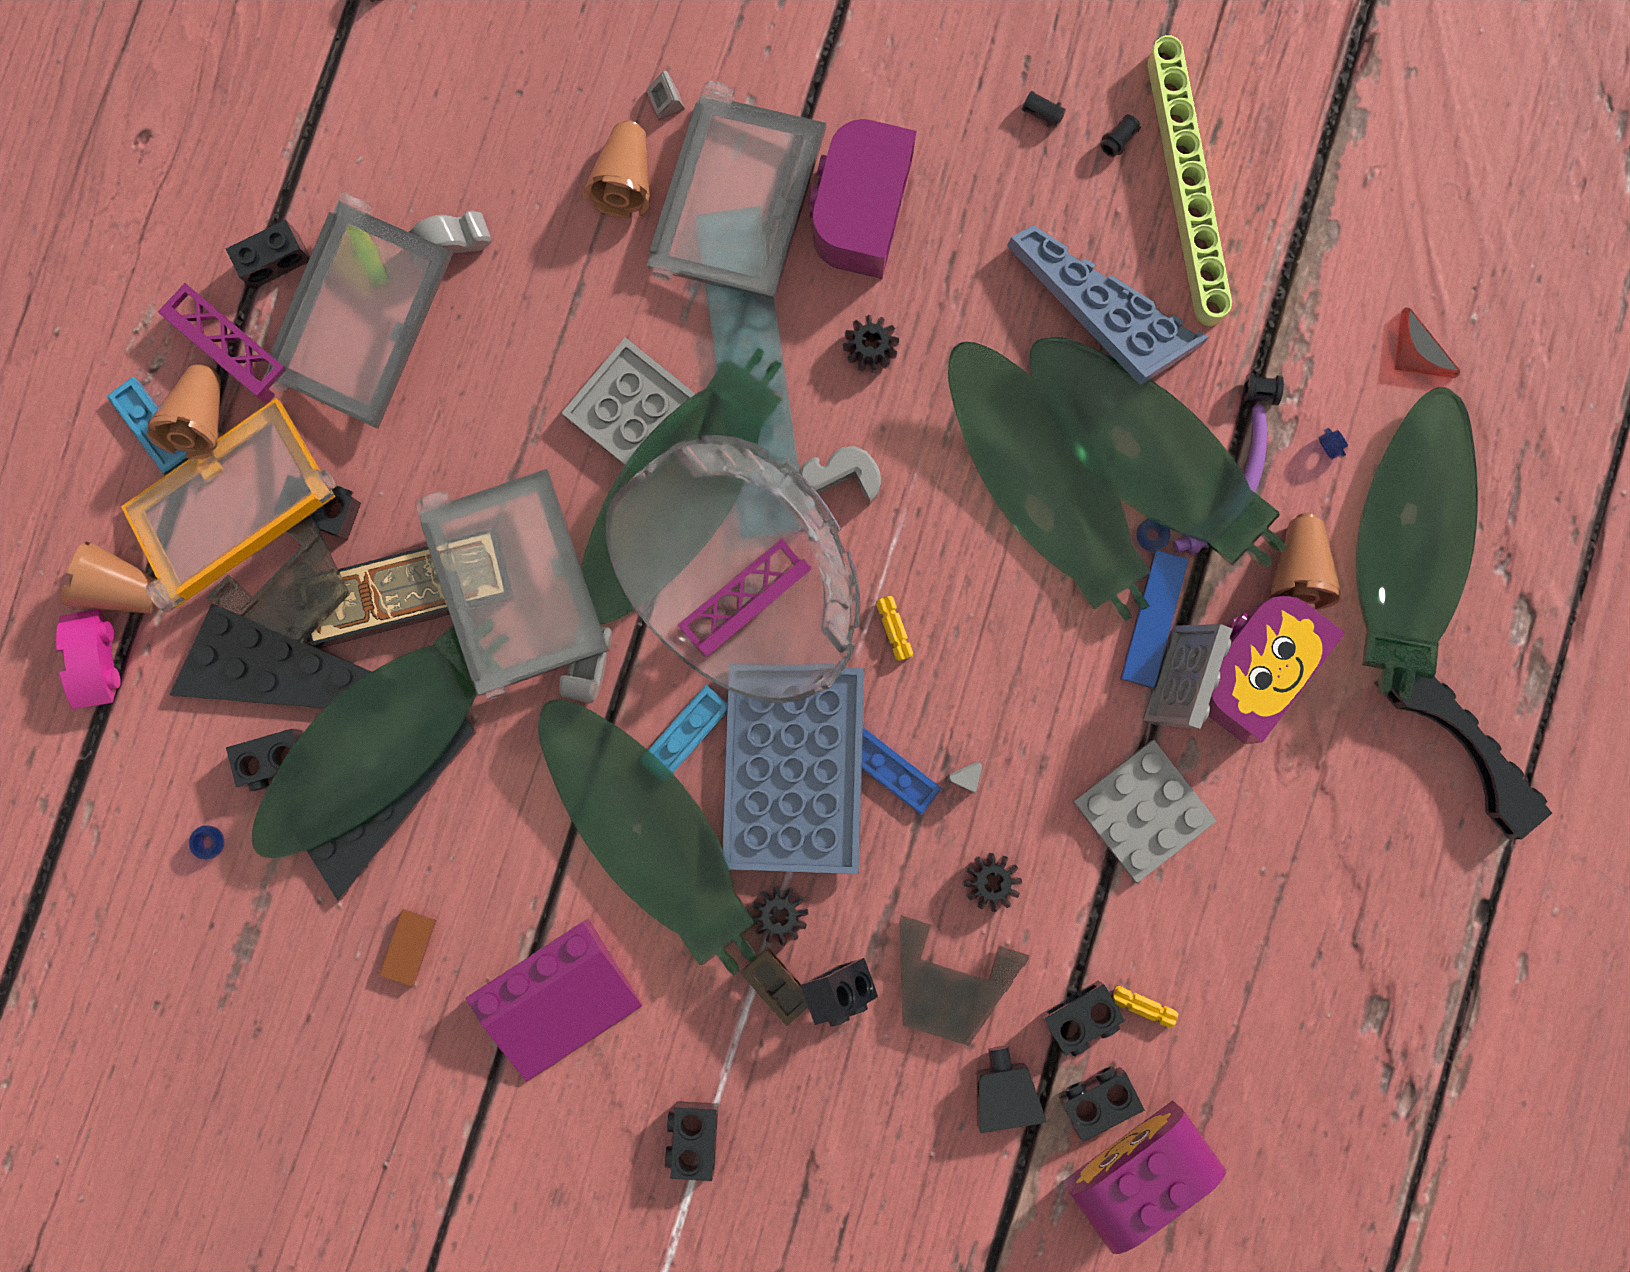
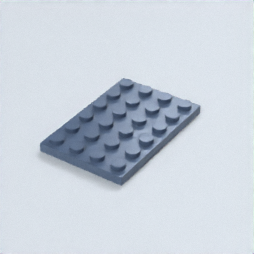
(795, 781)

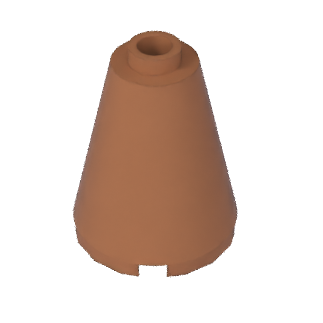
(621, 173)
(189, 414)
(1307, 564)
(106, 582)

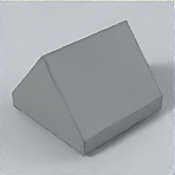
(665, 96)
(967, 777)

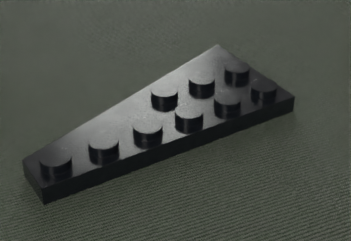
(258, 665)
(349, 854)

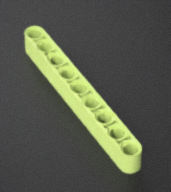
(1192, 166)

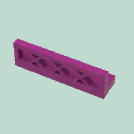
(218, 354)
(753, 606)

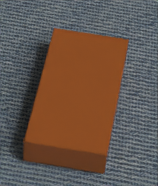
(407, 947)

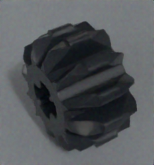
(873, 333)
(1004, 883)
(781, 903)

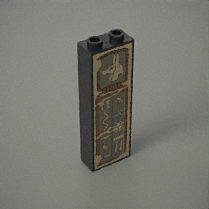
(384, 597)

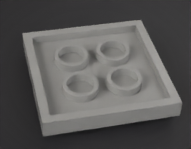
(625, 401)
(1188, 675)
(1144, 811)

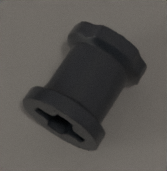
(1263, 389)

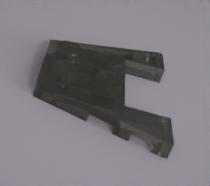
(297, 595)
(946, 999)

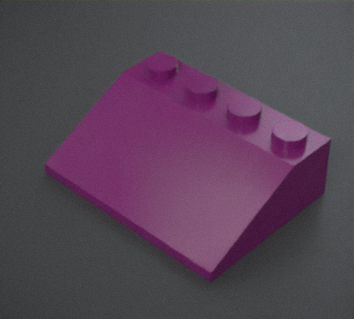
(554, 1000)

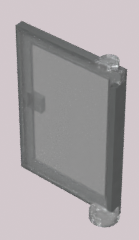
(735, 194)
(357, 311)
(511, 581)

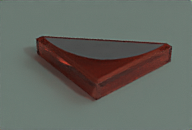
(1419, 349)

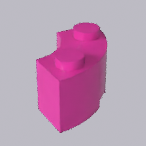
(87, 653)

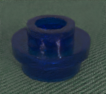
(1333, 443)
(1145, 542)
(196, 842)

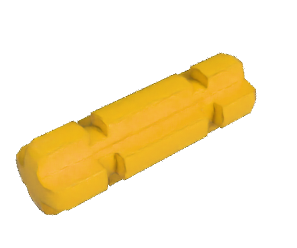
(894, 628)
(1145, 1007)

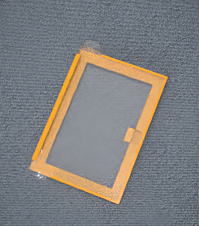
(227, 505)

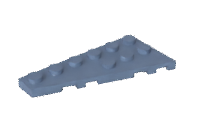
(1109, 309)

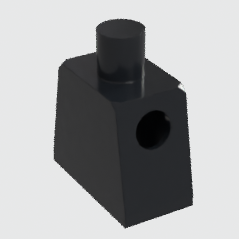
(1006, 1094)

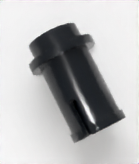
(1044, 109)
(1114, 142)

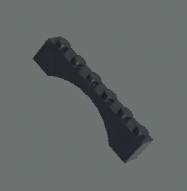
(1508, 798)

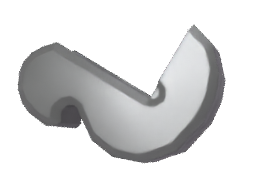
(456, 234)
(841, 466)
(586, 676)

